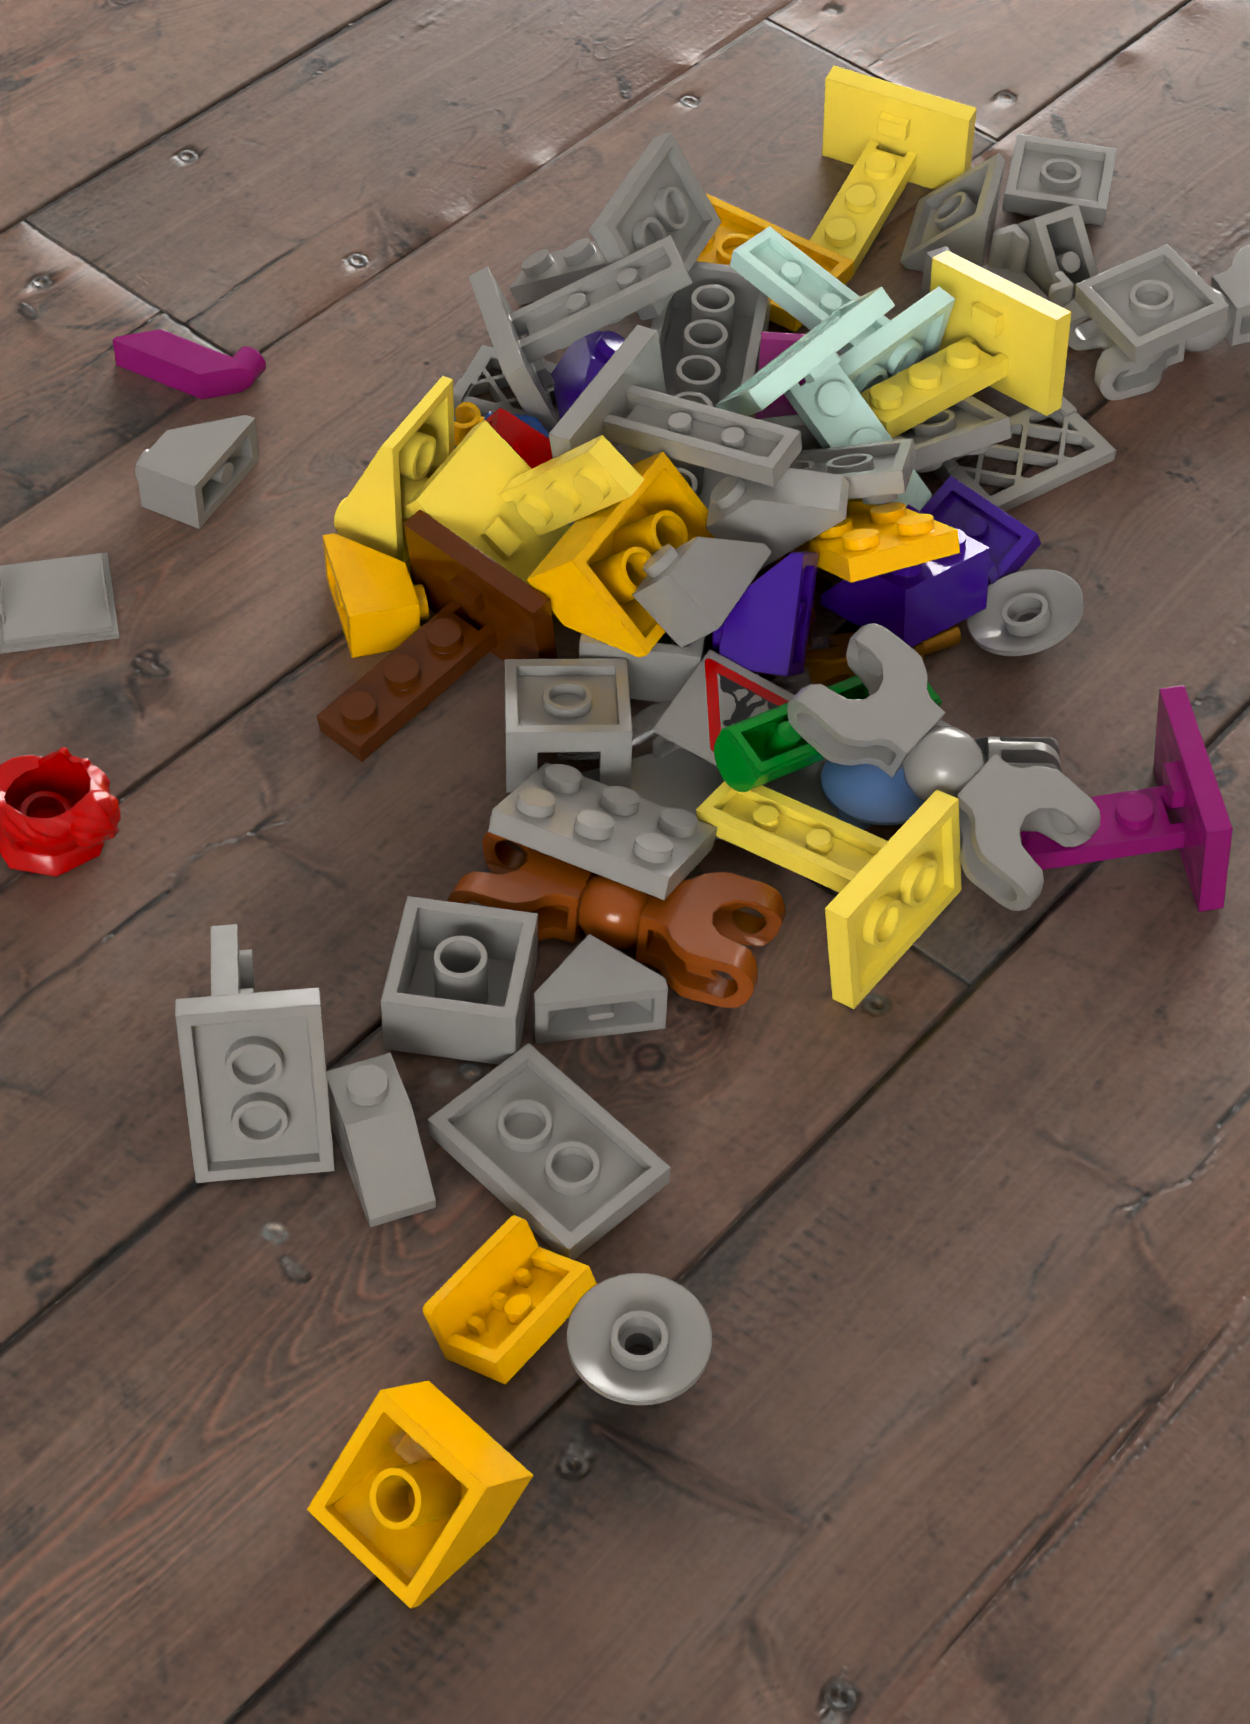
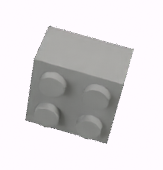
(459, 980)

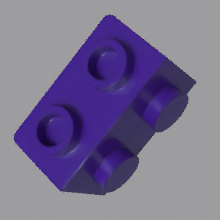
(978, 518)

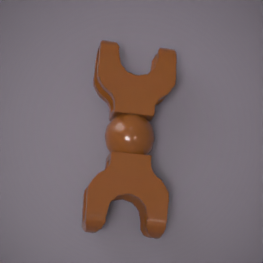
(681, 936)

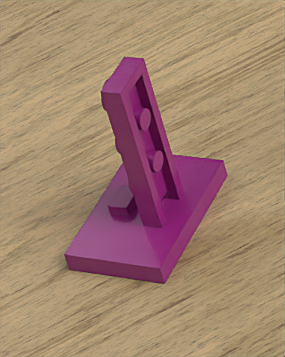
(1139, 819)

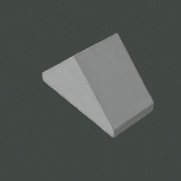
(598, 995)

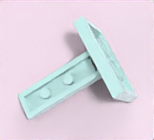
(814, 294)
(828, 398)

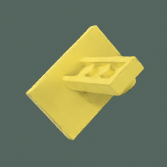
(891, 140)
(992, 339)
(520, 511)
(884, 886)

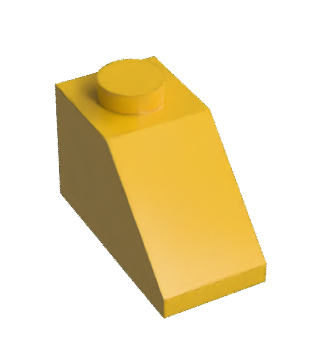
(372, 596)

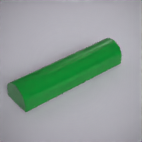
(768, 745)

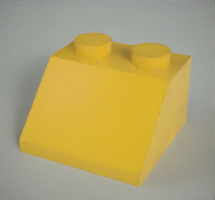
(418, 1490)

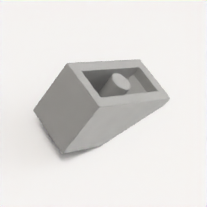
(1058, 244)
(196, 468)
(779, 516)
(698, 584)
(379, 1139)

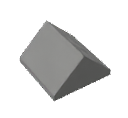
(957, 216)

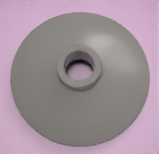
(1027, 612)
(646, 1313)

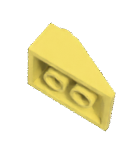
(403, 464)

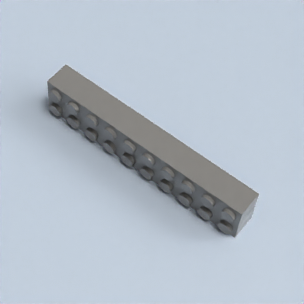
(707, 351)

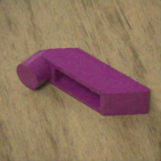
(188, 364)

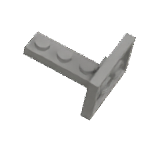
(651, 203)
(570, 315)
(637, 416)
(253, 1073)

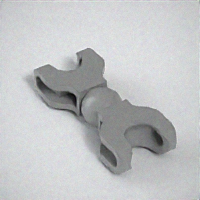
(1145, 375)
(901, 730)

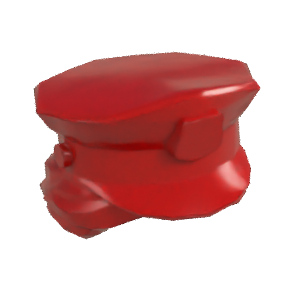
(54, 812)

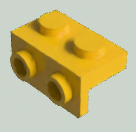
(505, 1302)

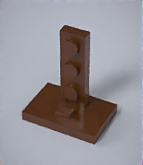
(477, 612)

